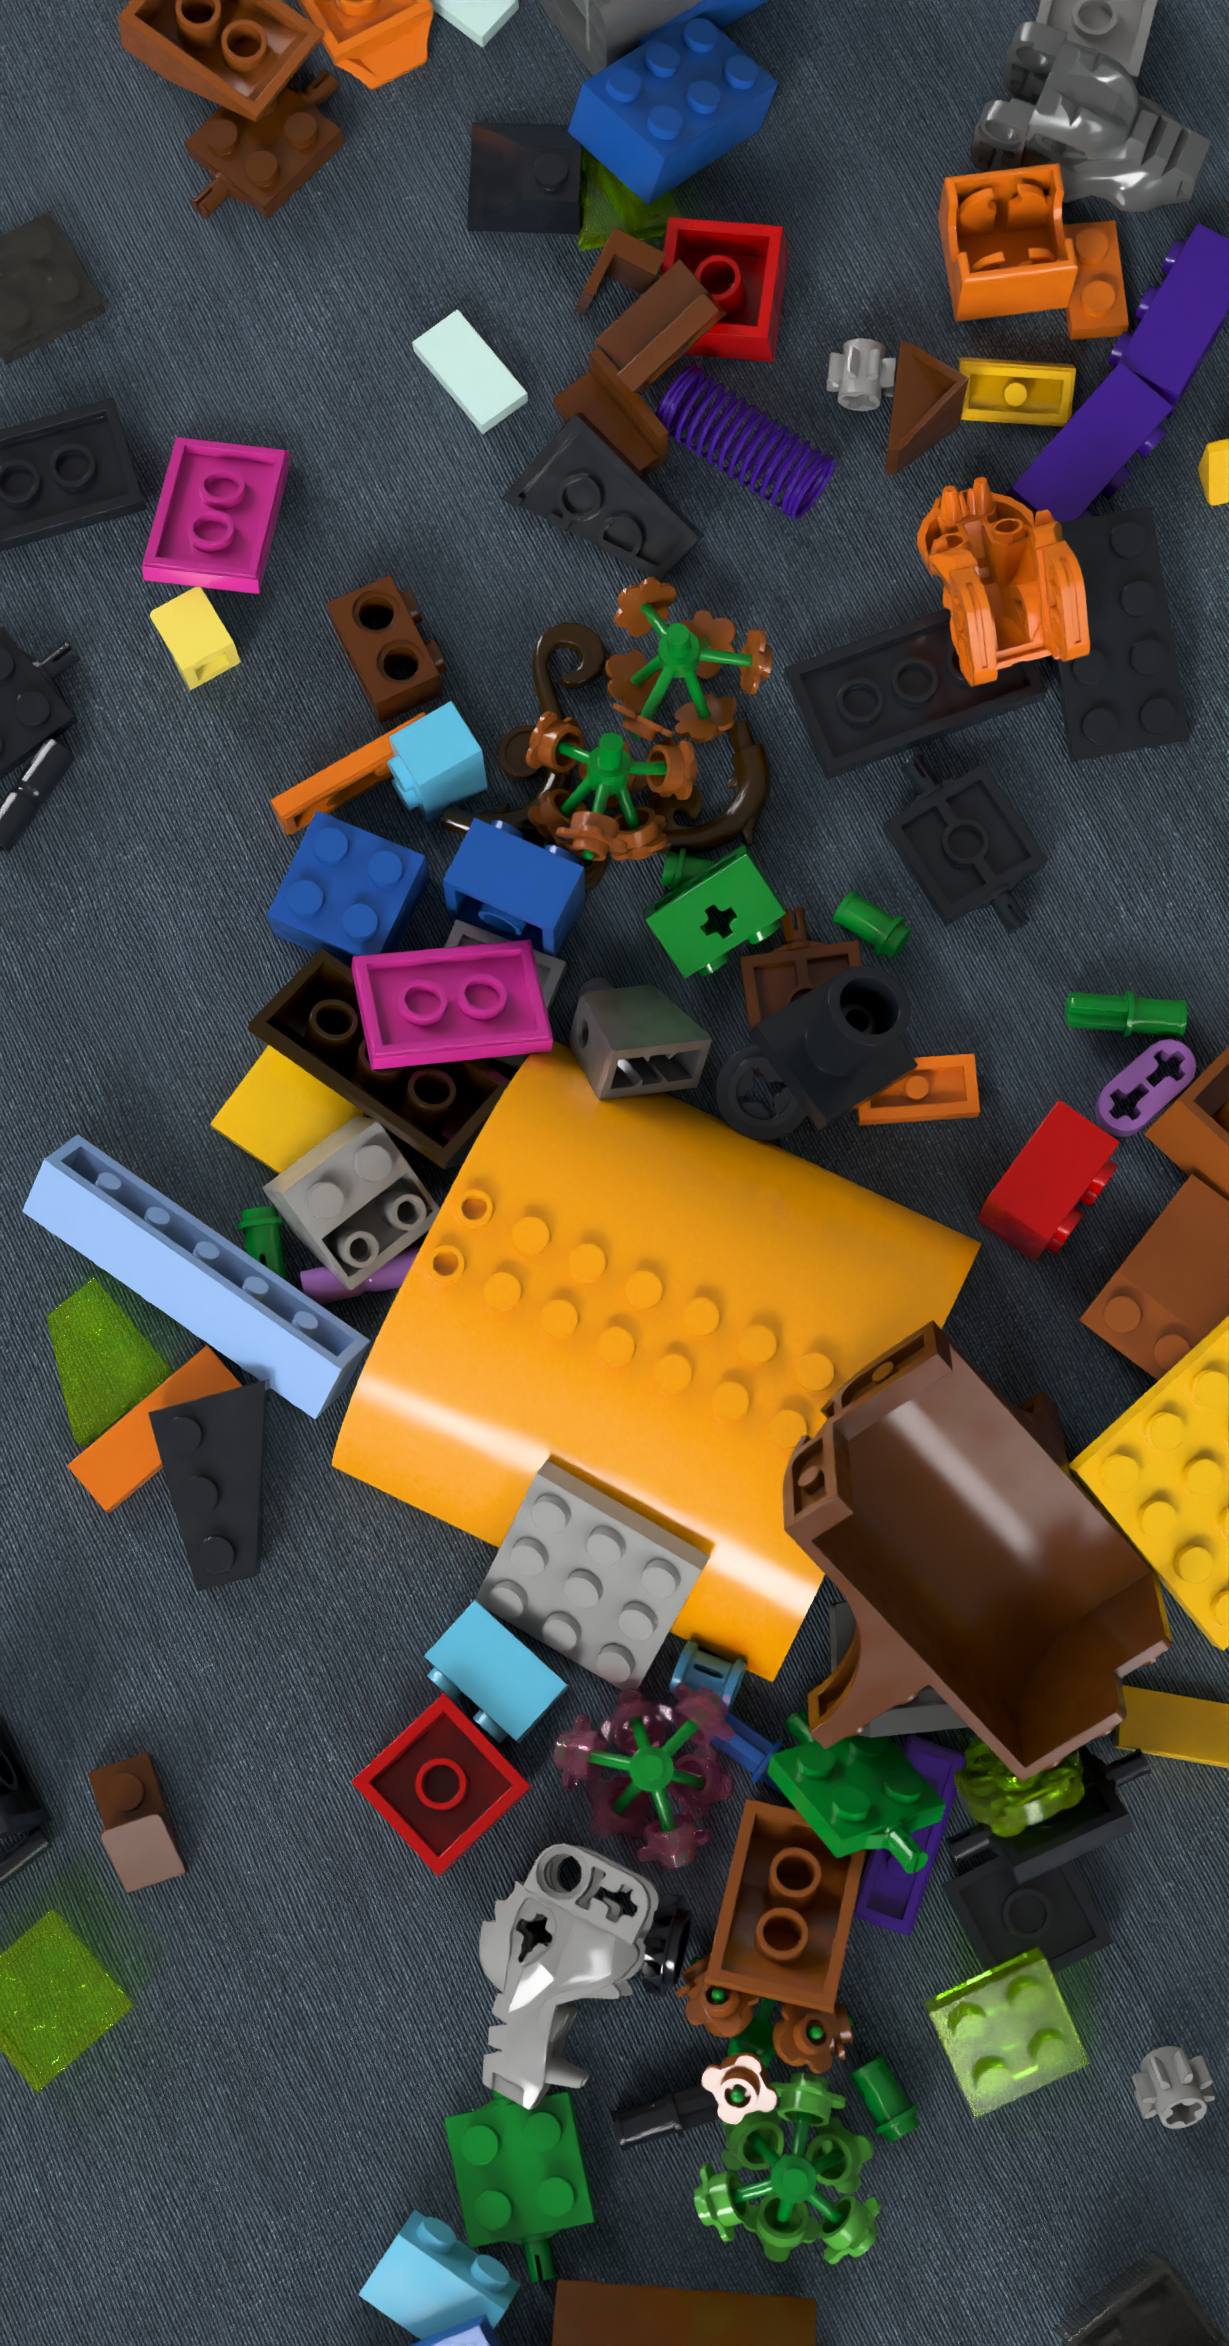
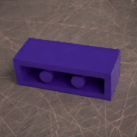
(1180, 317)
(1094, 447)

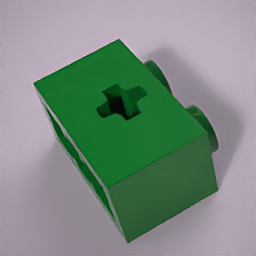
(681, 914)

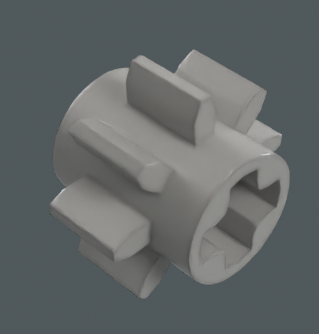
(861, 374)
(1173, 2087)

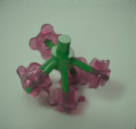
(623, 1801)

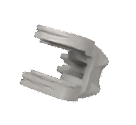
(588, 1958)

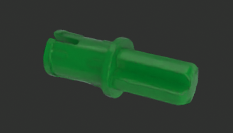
(1126, 1014)

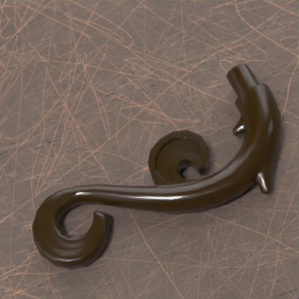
(516, 742)
(741, 816)

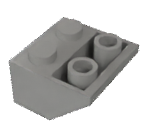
(354, 1201)

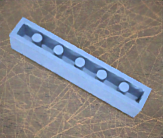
(195, 1275)

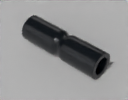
(31, 790)

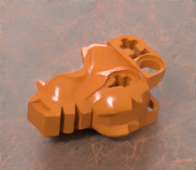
(1005, 581)

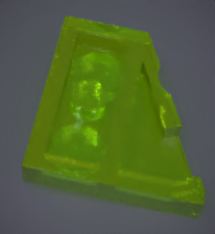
(613, 204)
(100, 1360)

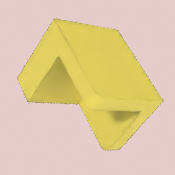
(195, 637)

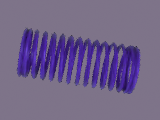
(796, 499)

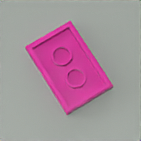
(216, 515)
(451, 1004)

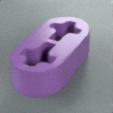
(1135, 1078)

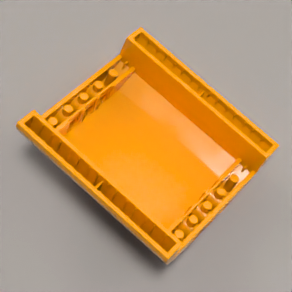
(651, 1321)

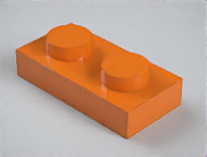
(1098, 294)
(933, 1091)

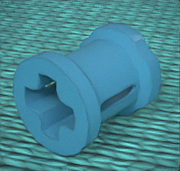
(704, 1670)

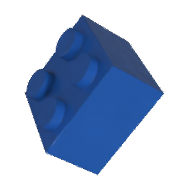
(515, 887)
(347, 891)

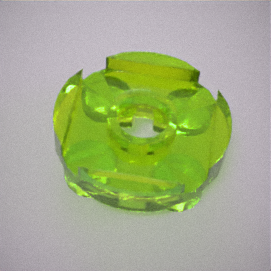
(1007, 1802)

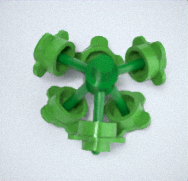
(783, 2216)

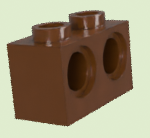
(378, 651)

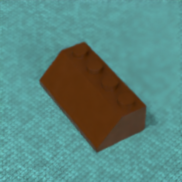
(661, 2316)

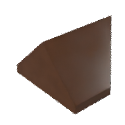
(924, 405)

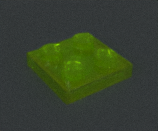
(54, 2000)
(1006, 2032)

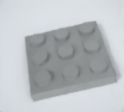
(590, 1577)

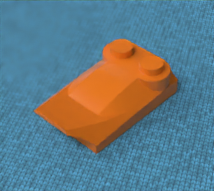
(373, 36)

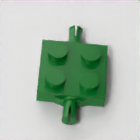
(857, 1793)
(521, 2174)

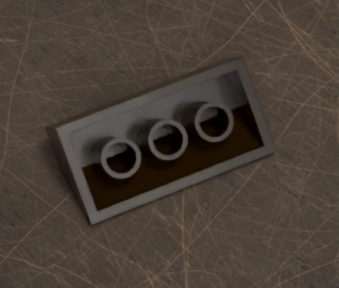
(427, 1105)

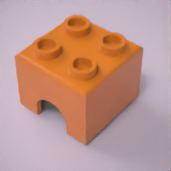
(1006, 242)

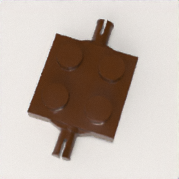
(269, 157)
(791, 970)

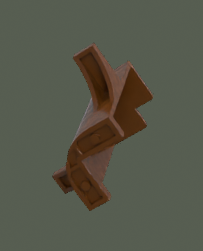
(967, 1560)

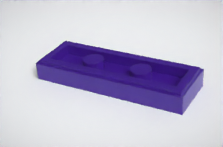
(886, 1891)

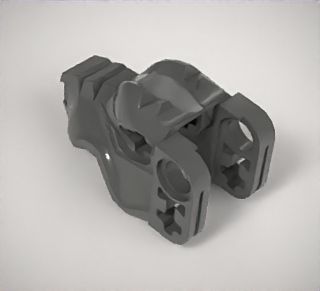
(1088, 123)

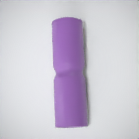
(325, 1288)

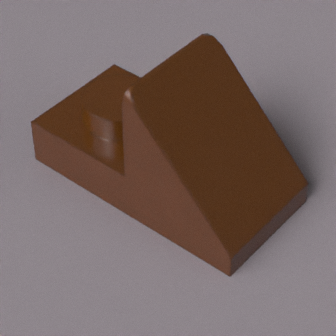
(137, 1823)

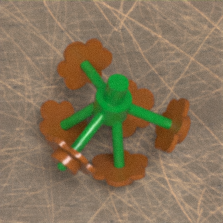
(682, 653)

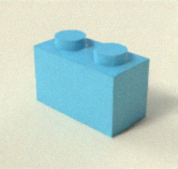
(436, 763)
(495, 1673)
(436, 2281)

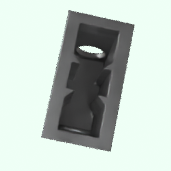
(635, 1041)

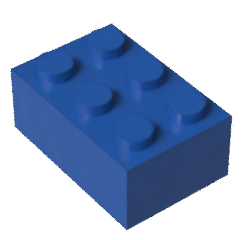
(672, 107)

